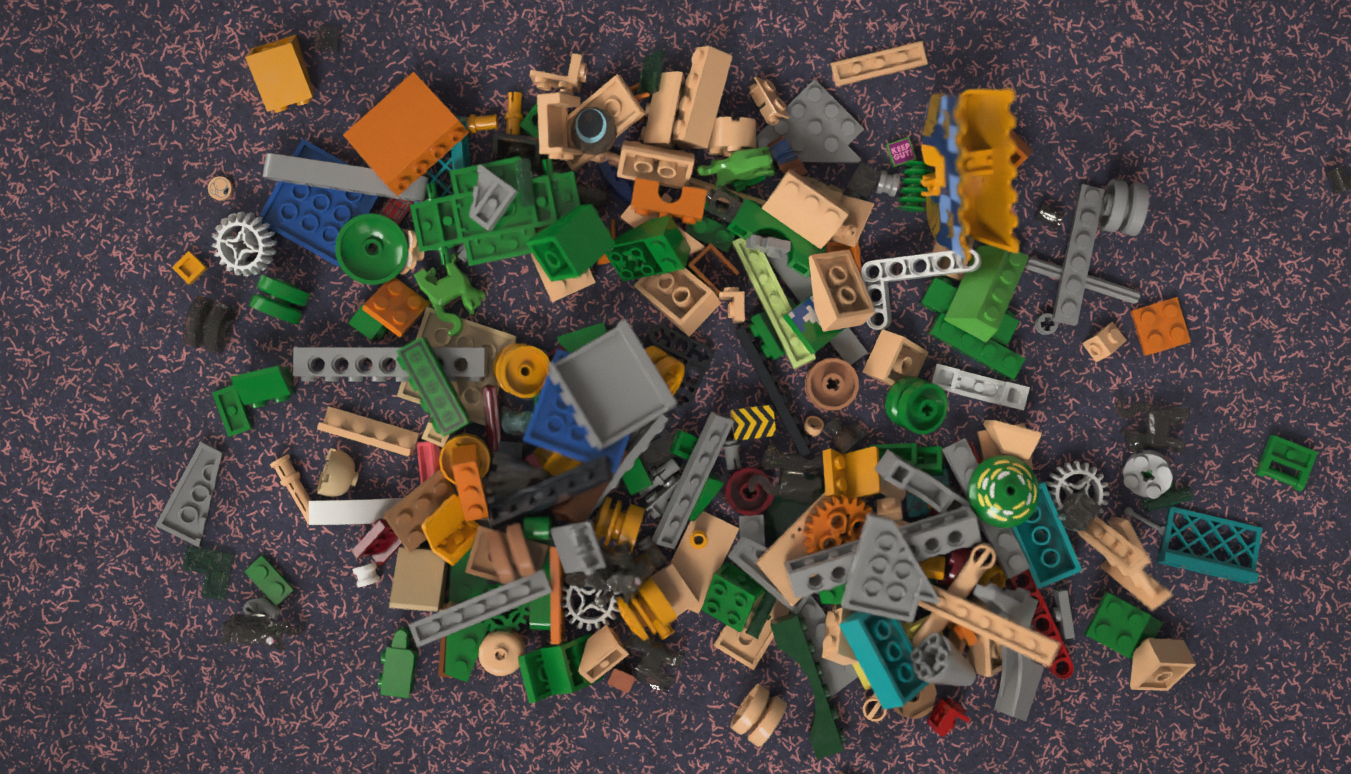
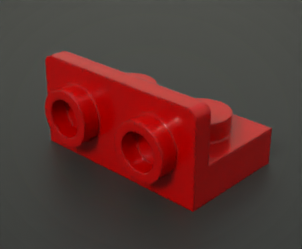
(943, 716)

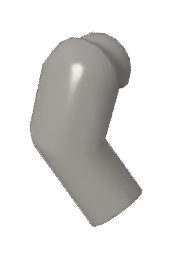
(261, 605)

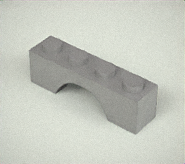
(911, 478)

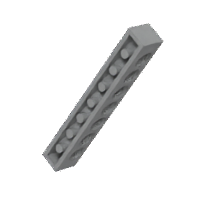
(306, 357)
(915, 535)

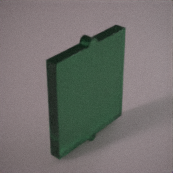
(651, 73)

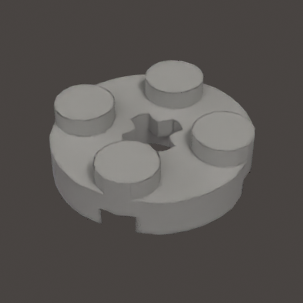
(1148, 486)

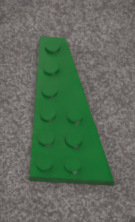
(464, 645)

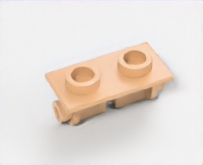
(762, 93)

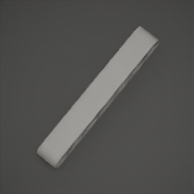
(336, 177)

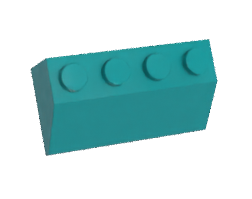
(1046, 543)
(884, 657)

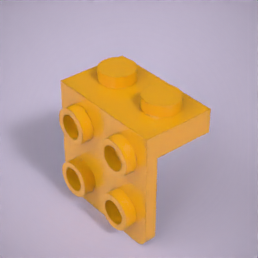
(449, 532)

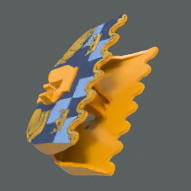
(970, 188)

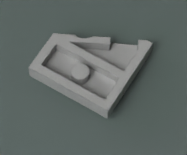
(490, 199)

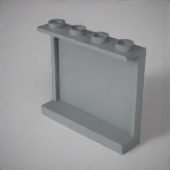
(612, 386)

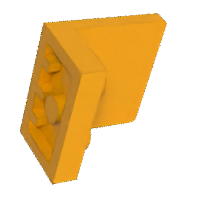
(851, 473)

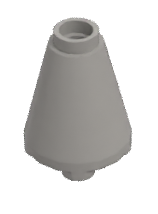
(941, 662)

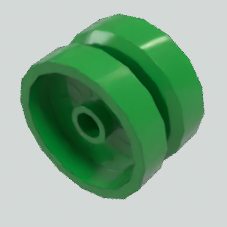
(280, 299)
(916, 405)

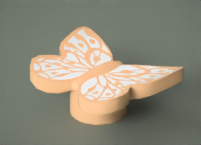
(413, 251)

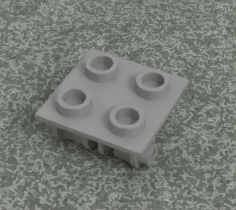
(578, 547)

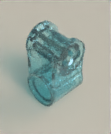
(516, 422)

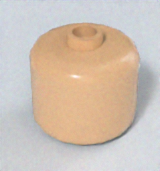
(499, 643)

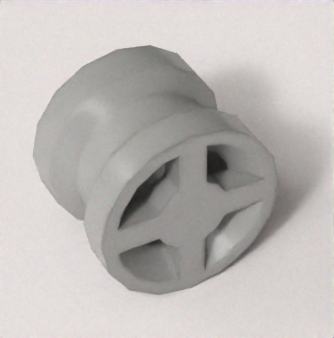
(888, 183)

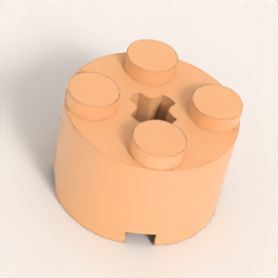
(732, 136)

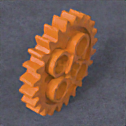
(822, 529)

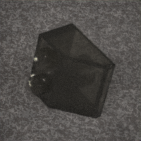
(512, 145)

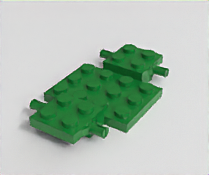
(446, 220)

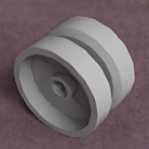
(1124, 207)

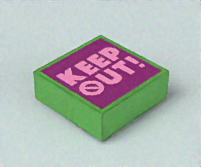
(900, 152)

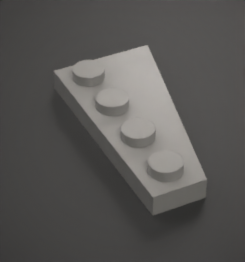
(190, 502)
(745, 555)
(835, 674)

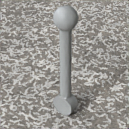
(1129, 512)

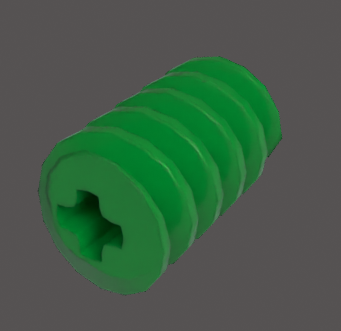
(912, 192)

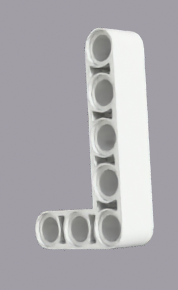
(909, 272)

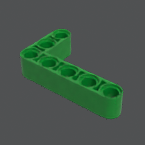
(538, 529)

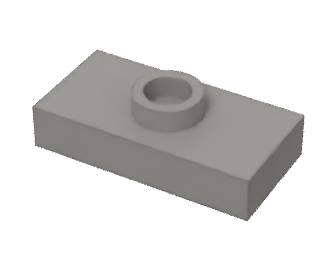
(1062, 613)

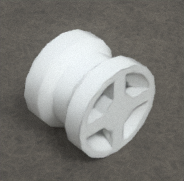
(366, 574)

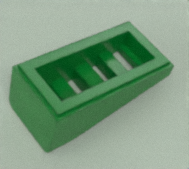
(710, 489)

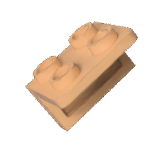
(568, 85)

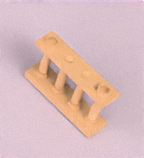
(1125, 563)

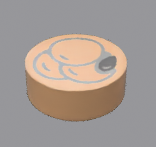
(220, 188)

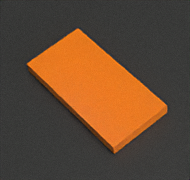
(557, 581)

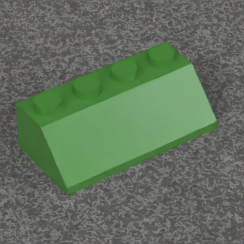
(986, 292)

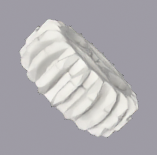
(250, 228)
(1083, 485)
(577, 614)

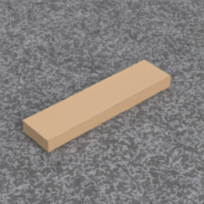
(879, 63)

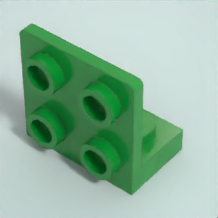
(732, 596)

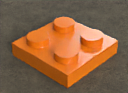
(396, 306)
(1160, 326)

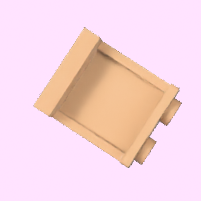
(554, 125)

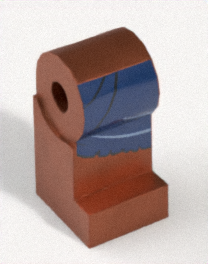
(785, 156)

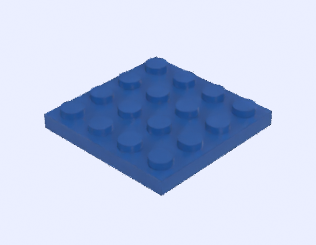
(311, 213)
(557, 430)

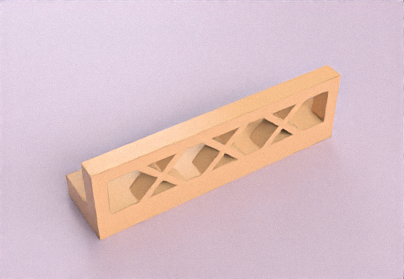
(369, 431)

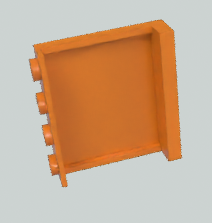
(405, 134)

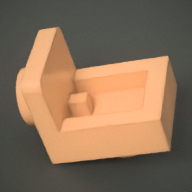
(1104, 342)

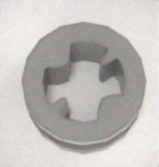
(1051, 329)

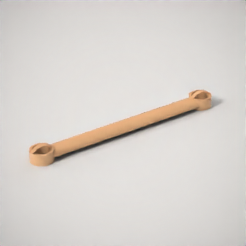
(935, 623)

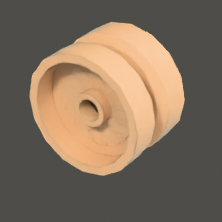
(758, 715)

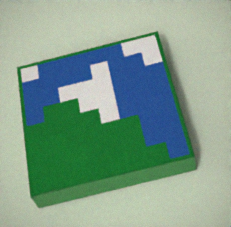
(807, 326)

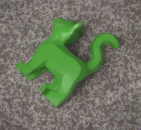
(741, 166)
(448, 289)

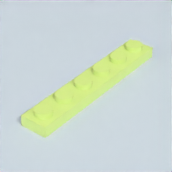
(773, 301)

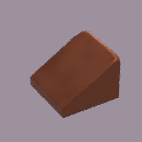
(621, 680)

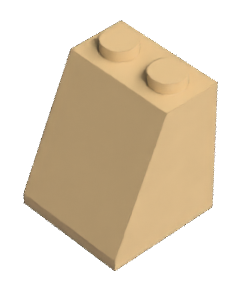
(419, 580)

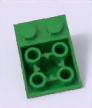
(649, 250)

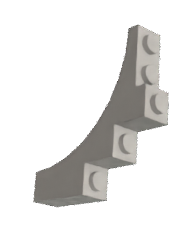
(1019, 672)

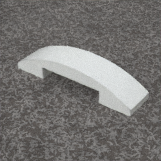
(980, 387)
(349, 511)

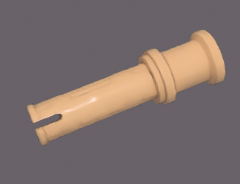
(290, 479)

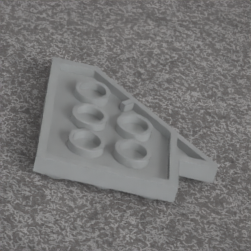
(816, 128)
(885, 574)

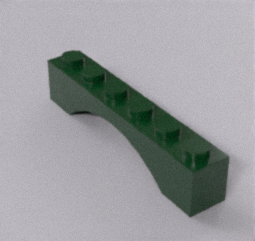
(792, 639)

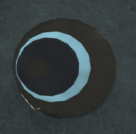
(593, 131)

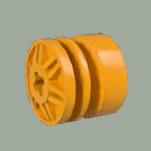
(462, 440)
(616, 524)
(646, 609)

